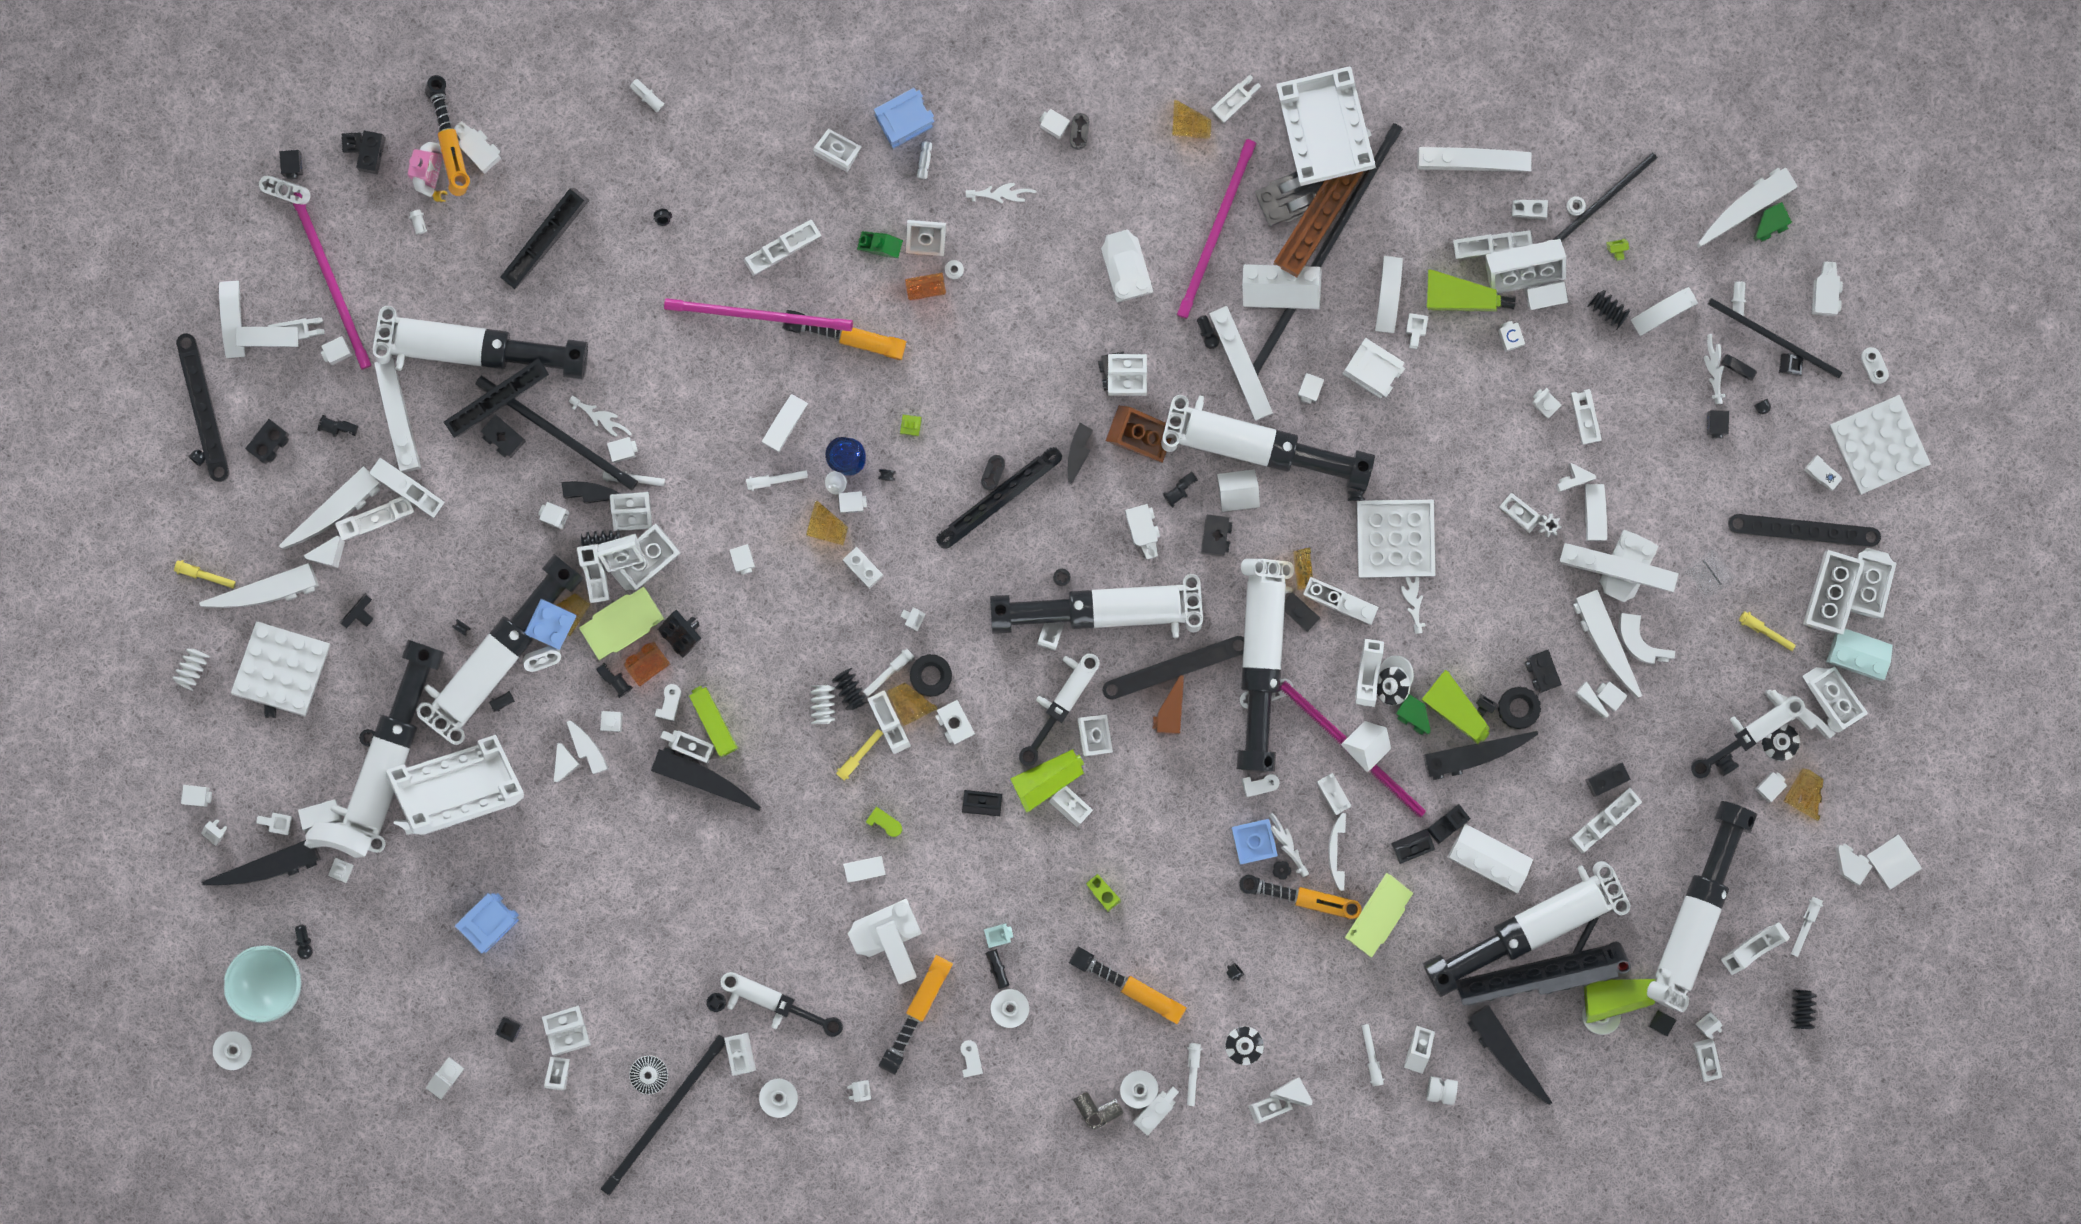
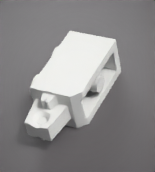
(476, 147)
(1826, 291)
(1142, 529)
(689, 745)
(1156, 1111)

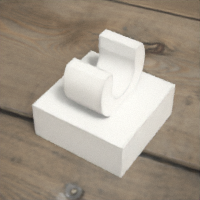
(913, 618)
(213, 833)
(341, 870)
(1709, 1025)
(861, 1091)

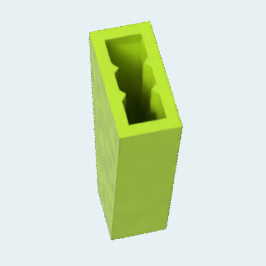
(1457, 294)
(1452, 704)
(713, 721)
(1047, 779)
(1615, 997)

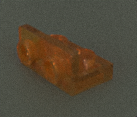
(925, 286)
(646, 663)

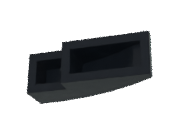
(1078, 452)
(589, 491)

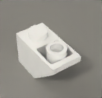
(1852, 866)

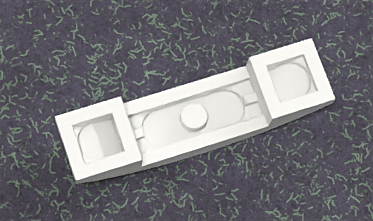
(1389, 294)
(230, 317)
(374, 518)
(1339, 827)

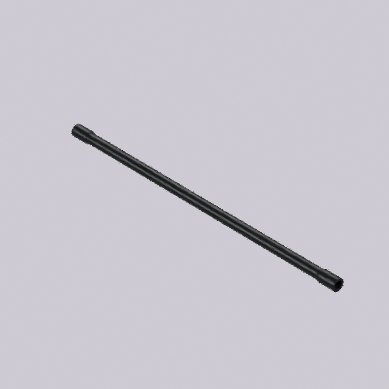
(1390, 139)

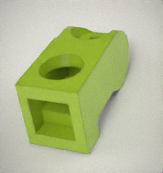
(892, 826)
(1103, 892)

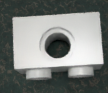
(863, 567)
(951, 711)

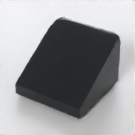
(1791, 364)
(1662, 1023)

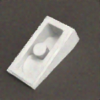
(1521, 513)
(1587, 695)
(864, 869)
(1707, 1059)
(1268, 1109)

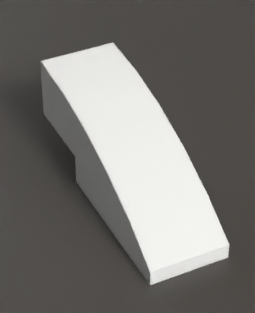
(267, 336)
(784, 423)
(1595, 512)
(889, 722)
(587, 748)
(896, 952)

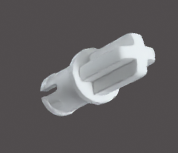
(647, 95)
(1739, 297)

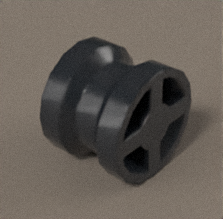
(1727, 764)
(713, 1003)

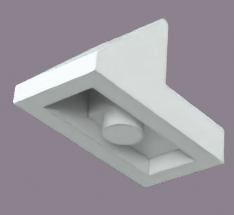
(1579, 476)
(444, 1078)

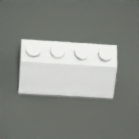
(1526, 266)
(1274, 288)
(1833, 592)
(1490, 858)

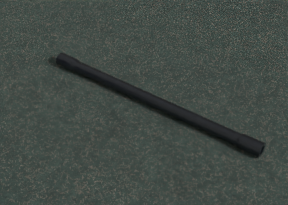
(621, 476)
(615, 1178)

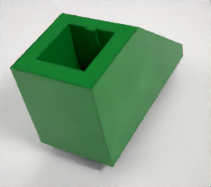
(1772, 220)
(880, 244)
(1415, 713)

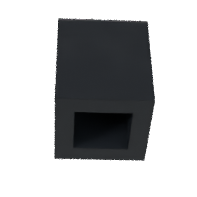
(291, 163)
(1717, 423)
(508, 1029)

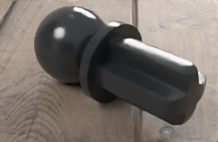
(1211, 340)
(304, 950)

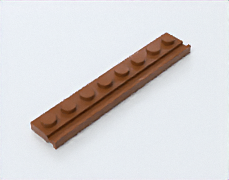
(1315, 223)

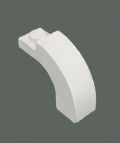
(1664, 311)
(594, 573)
(1631, 639)
(1368, 672)
(338, 837)
(1754, 947)

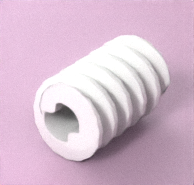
(190, 668)
(822, 704)

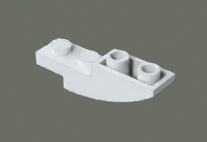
(406, 487)
(1340, 601)

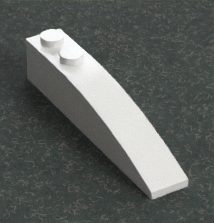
(1472, 159)
(1756, 199)
(1240, 363)
(397, 417)
(337, 507)
(1618, 567)
(271, 589)
(1604, 637)

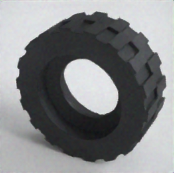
(945, 675)
(1519, 722)

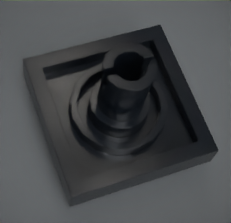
(680, 633)

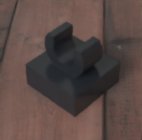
(351, 142)
(1485, 704)

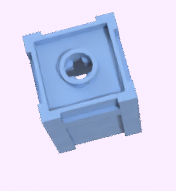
(904, 117)
(487, 922)

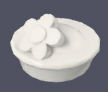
(835, 482)

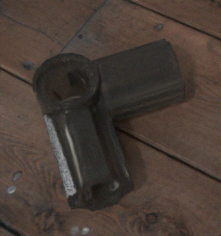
(1105, 1113)

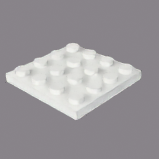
(1879, 444)
(1395, 538)
(280, 669)

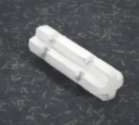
(924, 160)

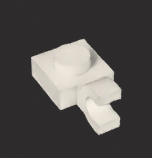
(1416, 327)
(278, 823)

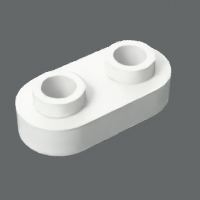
(1875, 365)
(541, 658)

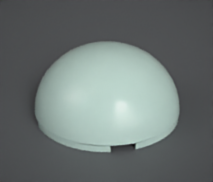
(262, 984)

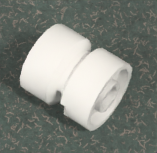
(1441, 1090)

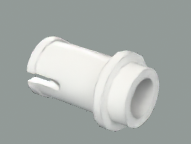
(418, 222)

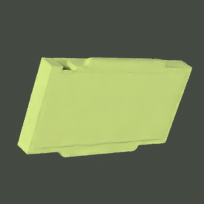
(621, 623)
(1379, 915)

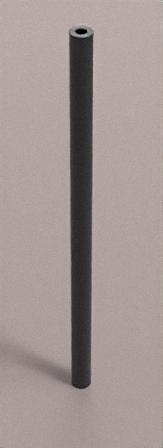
(1606, 197)
(1775, 338)

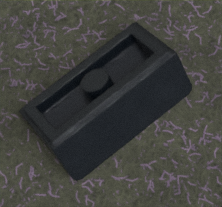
(982, 803)
(1413, 846)

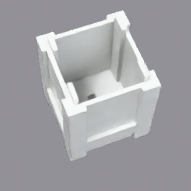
(1374, 368)

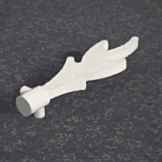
(1003, 191)
(1713, 367)
(603, 416)
(1410, 596)
(1285, 838)

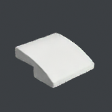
(1127, 374)
(631, 511)
(1894, 862)
(566, 1031)

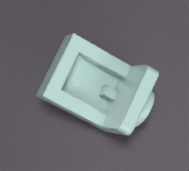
(998, 935)

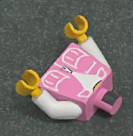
(425, 169)

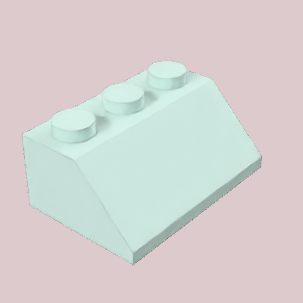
(1860, 654)

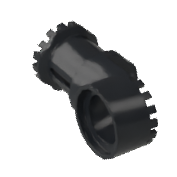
(334, 426)
(1178, 492)
(617, 682)

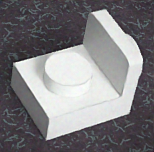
(1545, 403)

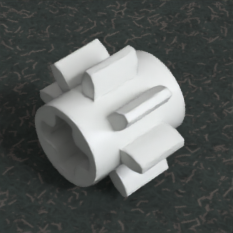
(1543, 528)

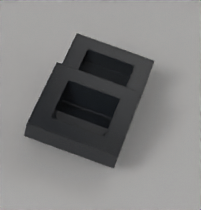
(1448, 824)

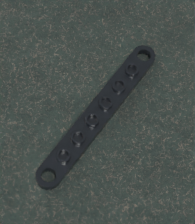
(202, 407)
(999, 498)
(1804, 530)
(1173, 668)

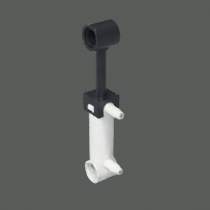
(1063, 702)
(1753, 733)
(773, 1000)

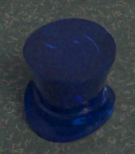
(846, 456)

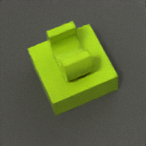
(1617, 247)
(910, 425)

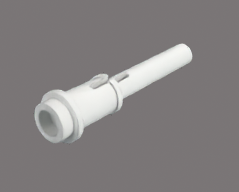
(641, 479)
(765, 481)
(896, 665)
(1810, 916)
(1193, 1063)
(1374, 1066)

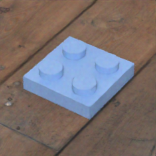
(550, 624)
(1254, 841)

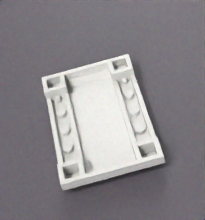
(1325, 126)
(455, 787)

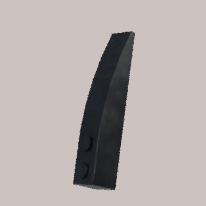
(545, 237)
(496, 398)
(1476, 754)
(698, 776)
(273, 865)
(1503, 1049)

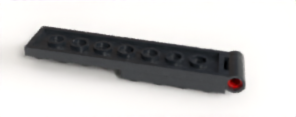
(1547, 975)

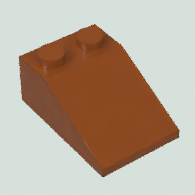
(1138, 433)
(1169, 715)

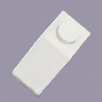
(553, 515)
(1419, 1049)

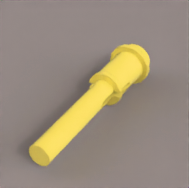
(193, 571)
(1758, 626)
(852, 762)

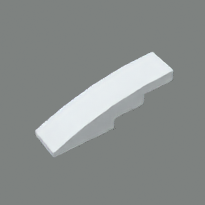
(1487, 244)
(782, 247)
(1807, 718)
(1605, 820)

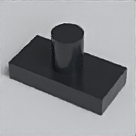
(358, 612)
(1300, 612)

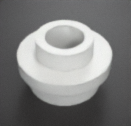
(1578, 200)
(958, 274)

